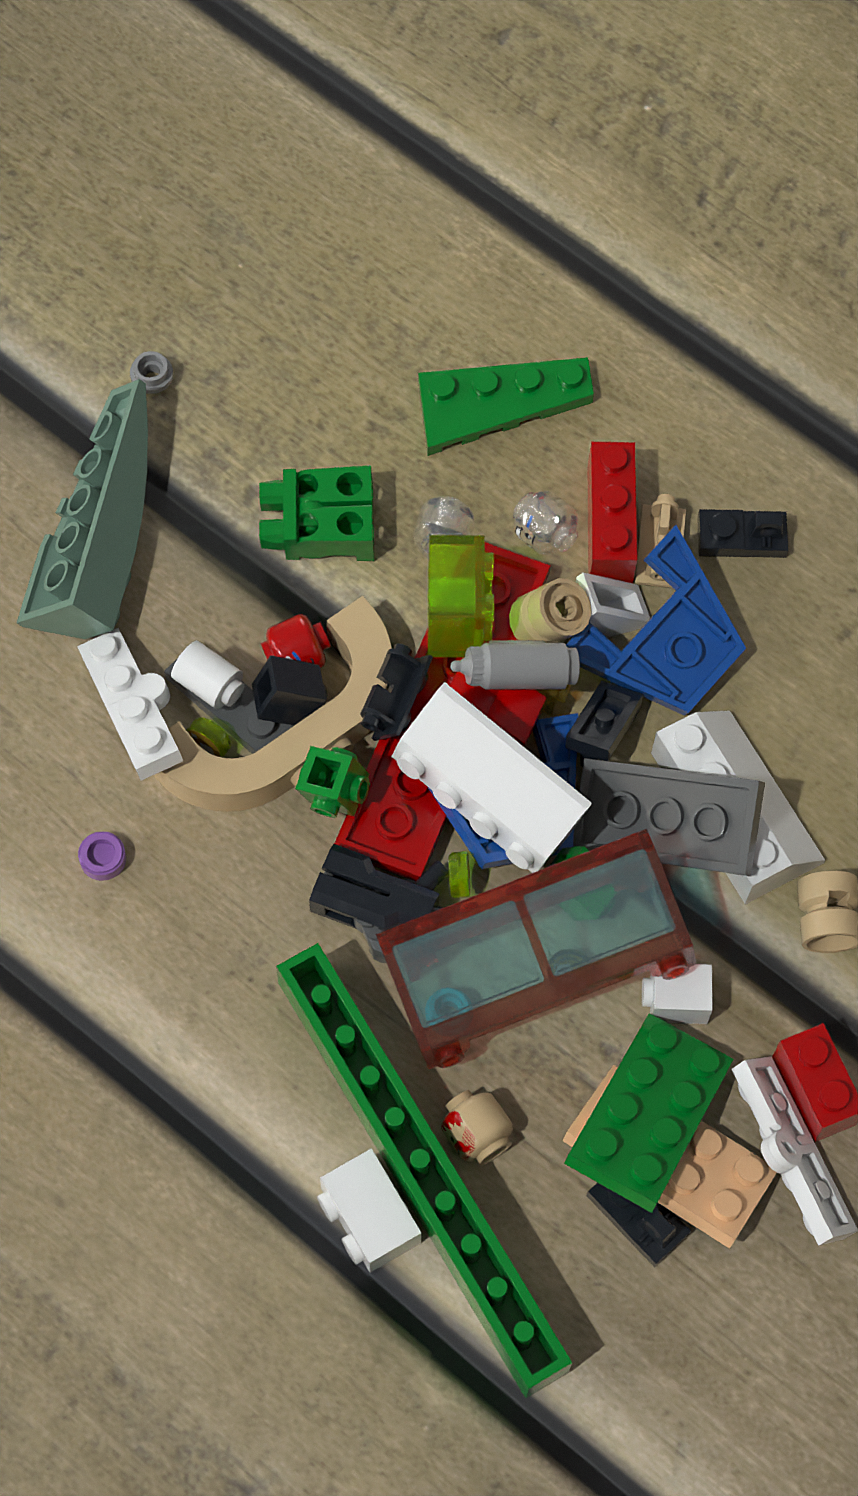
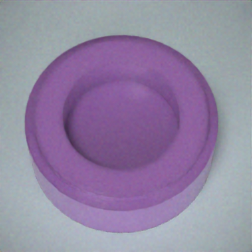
(102, 856)

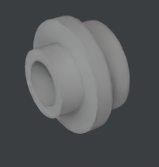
(152, 362)

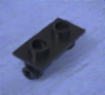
(389, 711)

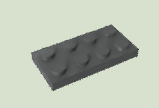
(689, 815)

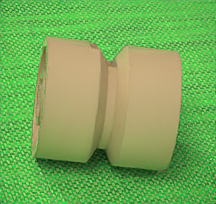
(551, 612)
(829, 909)

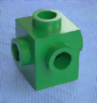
(333, 781)

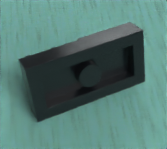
(742, 533)
(604, 721)
(650, 1233)

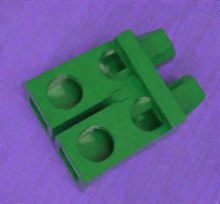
(322, 513)

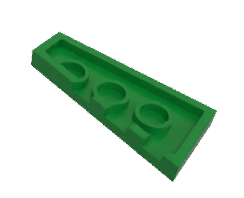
(482, 399)

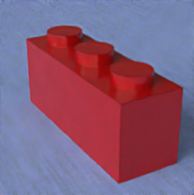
(612, 510)

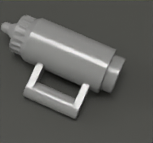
(519, 665)

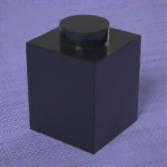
(288, 690)

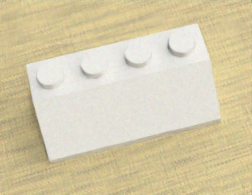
(717, 746)
(490, 779)

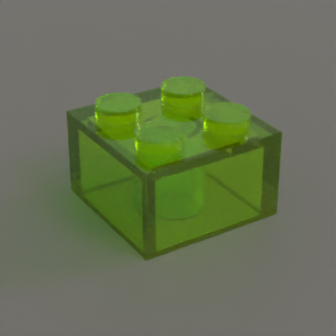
(459, 594)

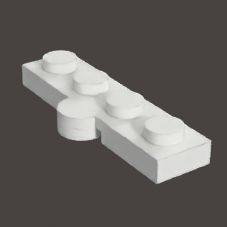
(132, 703)
(792, 1151)

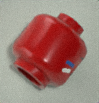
(297, 640)

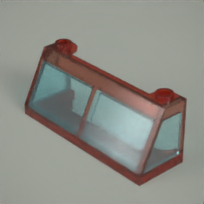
(536, 945)

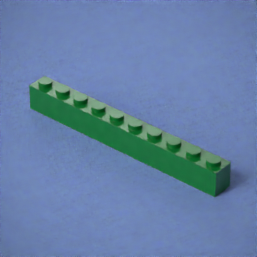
(423, 1172)

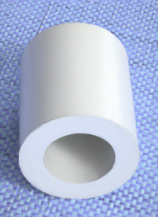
(208, 675)

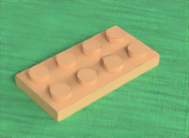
(713, 1182)

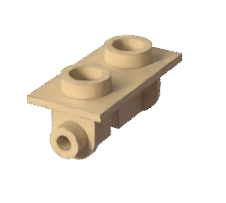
(655, 524)

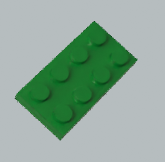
(649, 1112)

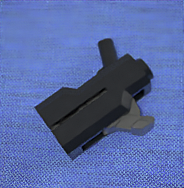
(370, 899)

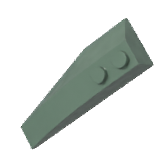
(90, 557)

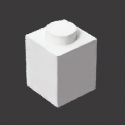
(680, 999)

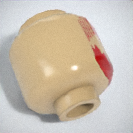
(477, 1127)

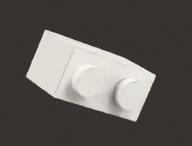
(369, 1211)

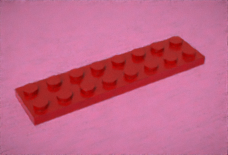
(400, 815)

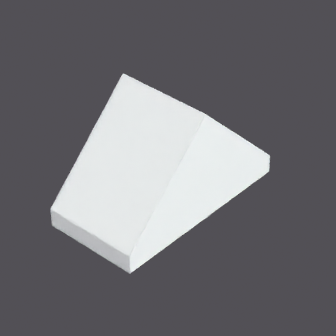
(615, 604)

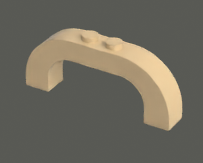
(273, 770)

